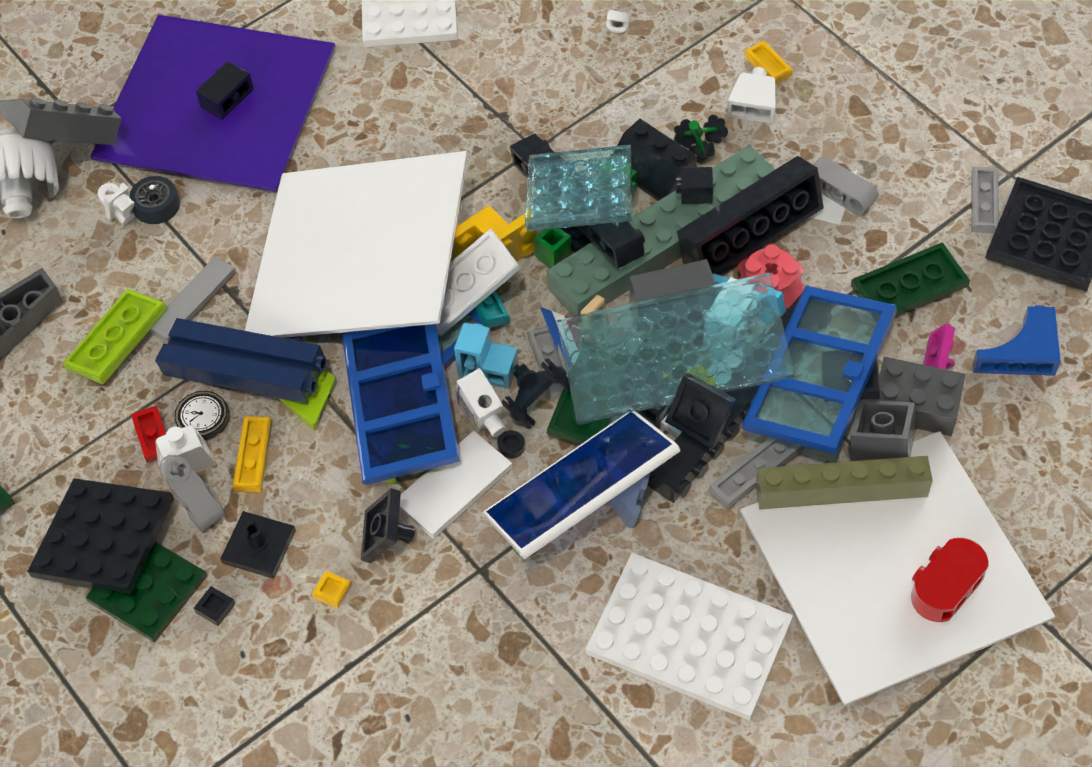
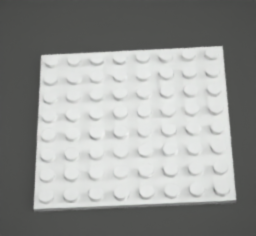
(359, 247)
(853, 572)

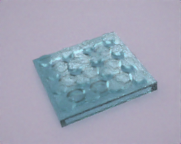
(579, 188)

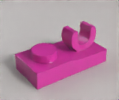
(938, 347)

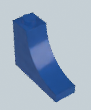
(1030, 352)

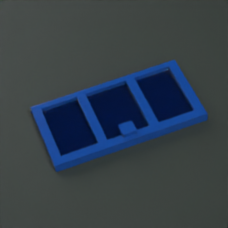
(399, 401)

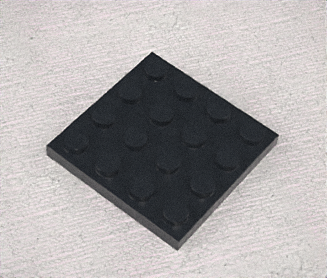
(1045, 234)
(101, 535)

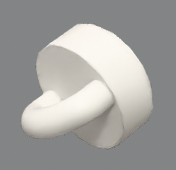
(618, 16)

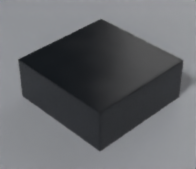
(214, 606)

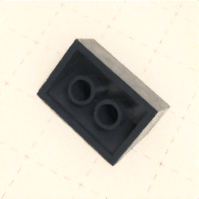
(656, 159)

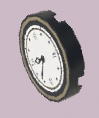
(204, 411)

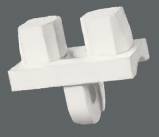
(118, 204)

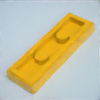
(252, 454)

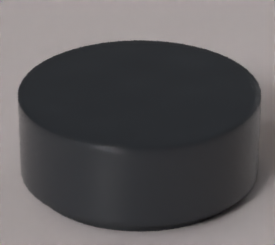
(511, 444)

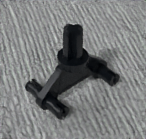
(531, 386)

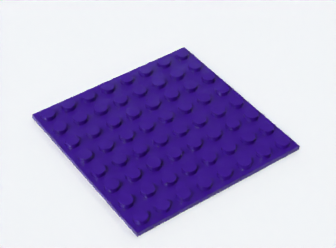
(171, 132)

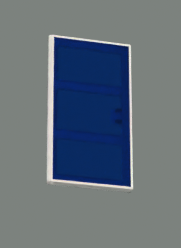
(580, 483)

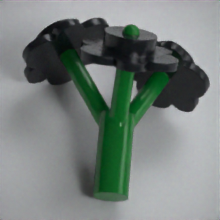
(690, 133)

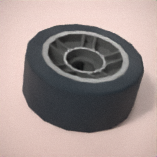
(154, 199)

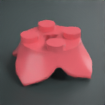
(783, 268)

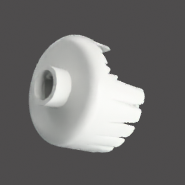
(18, 162)

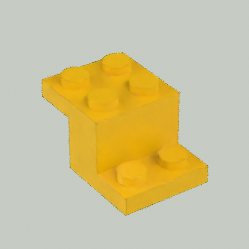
(513, 235)

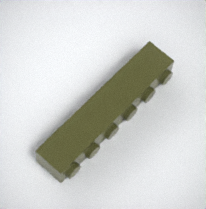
(843, 482)

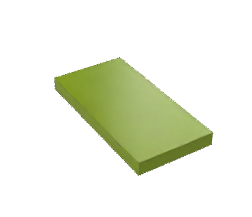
(115, 336)

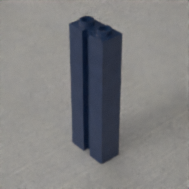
(242, 360)

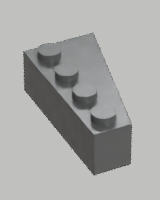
(25, 307)

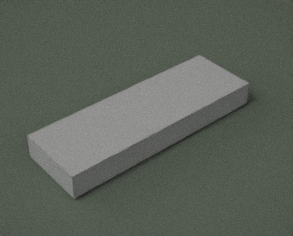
(984, 200)
(544, 348)

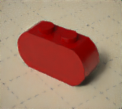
(948, 579)

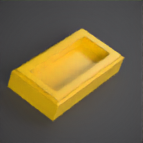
(764, 56)

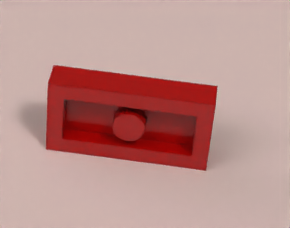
(148, 428)

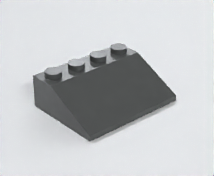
(62, 120)

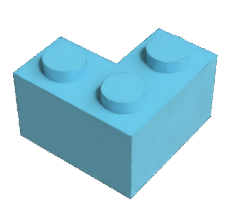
(476, 351)

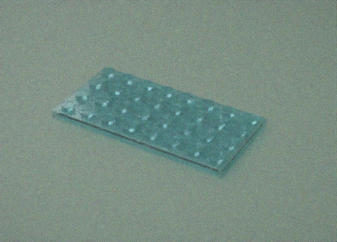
(641, 350)

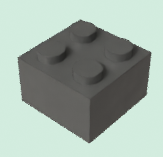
(883, 430)

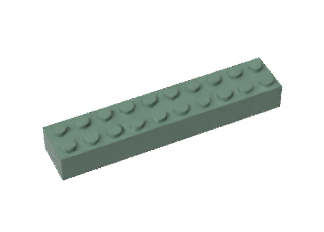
(591, 273)

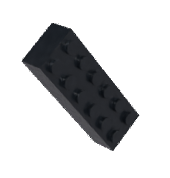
(753, 216)

